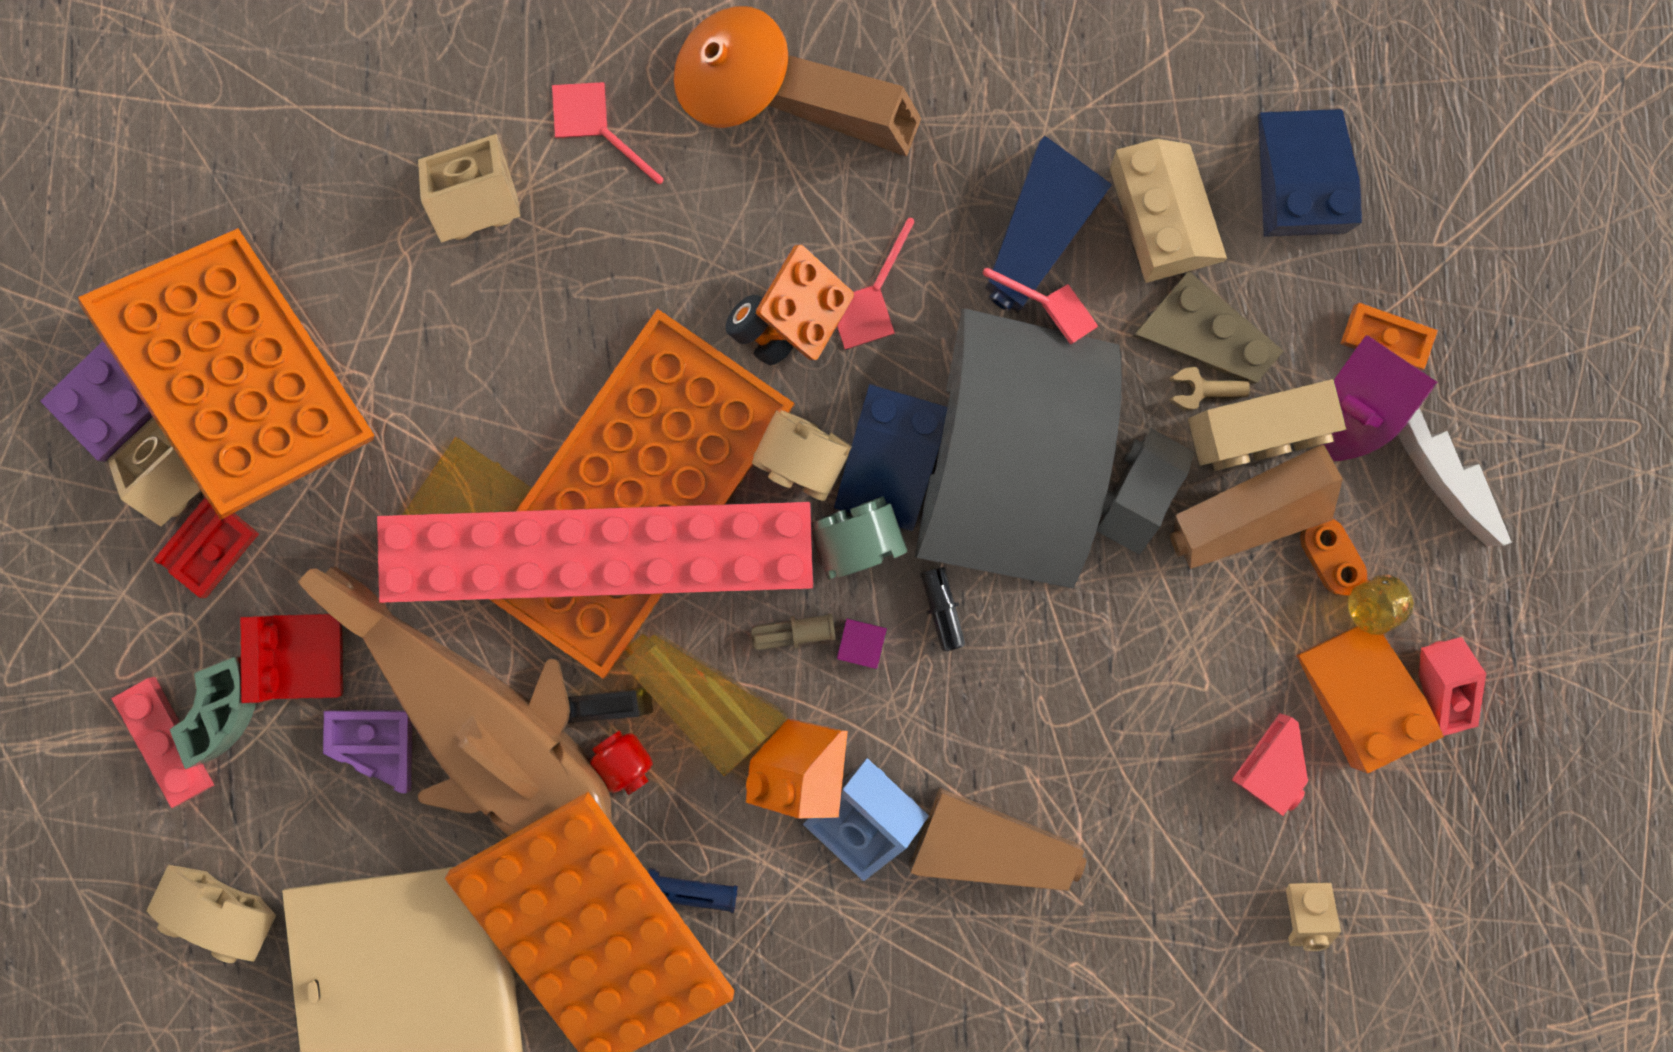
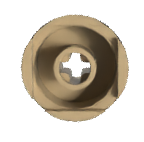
(801, 454)

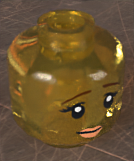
(1380, 604)

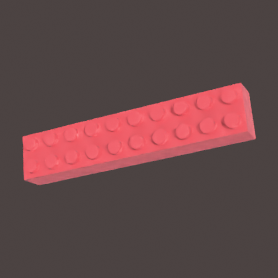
(595, 552)

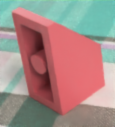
(1452, 684)
(1276, 767)

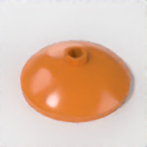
(730, 67)

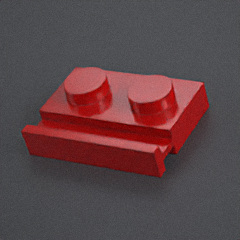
(205, 548)

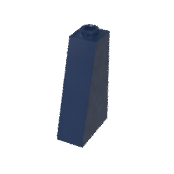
(1047, 215)

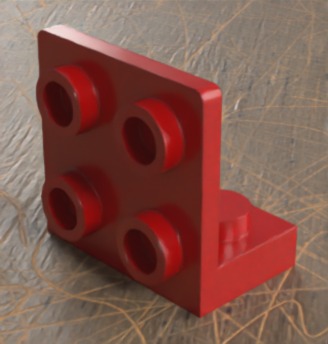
(291, 657)

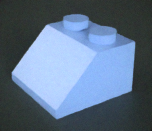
(872, 823)

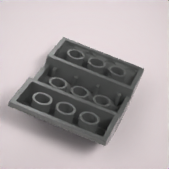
(1022, 451)

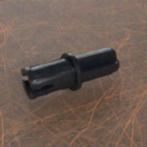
(943, 609)

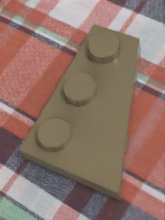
(1207, 329)

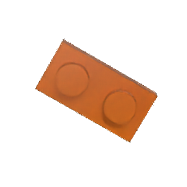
(1401, 336)

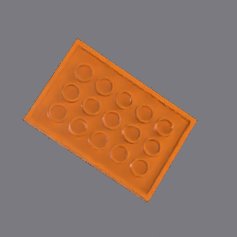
(227, 371)
(590, 931)

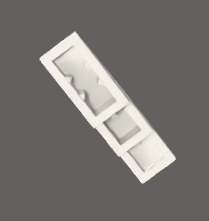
(1458, 487)

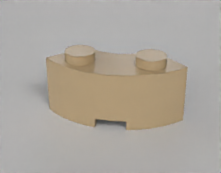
(210, 914)

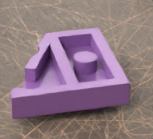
(372, 742)

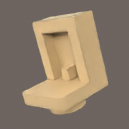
(1312, 915)

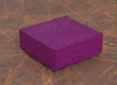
(861, 643)

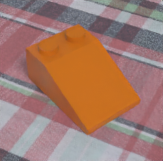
(1369, 699)

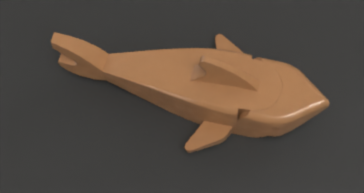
(487, 737)

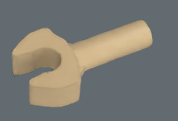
(1203, 388)

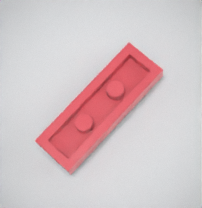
(148, 721)

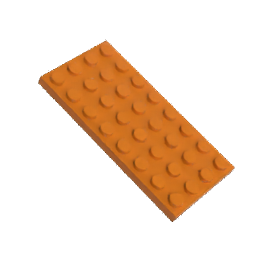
(660, 433)

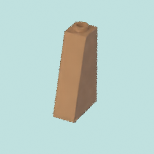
(849, 104)
(1260, 509)
(990, 847)

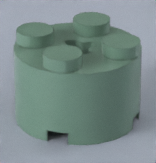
(858, 540)

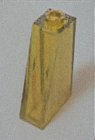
(704, 702)

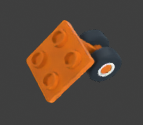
(795, 312)

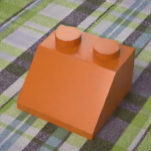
(799, 771)

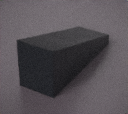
(610, 705)

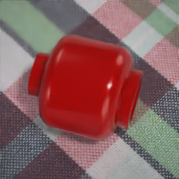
(622, 762)

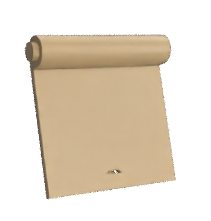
(397, 969)

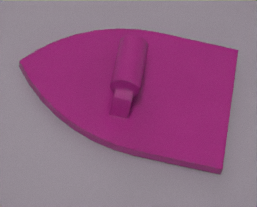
(1376, 399)

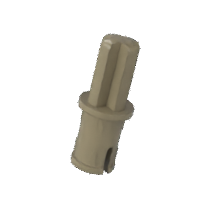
(793, 632)

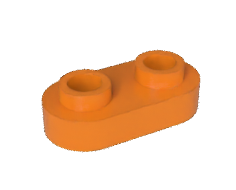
(1332, 559)

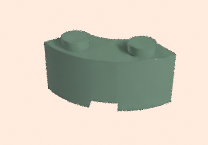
(216, 715)

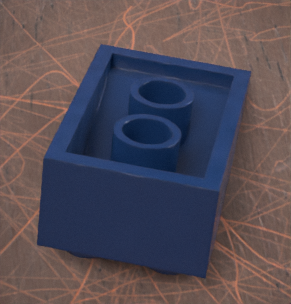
(1308, 174)
(892, 453)

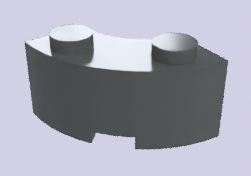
(1144, 490)

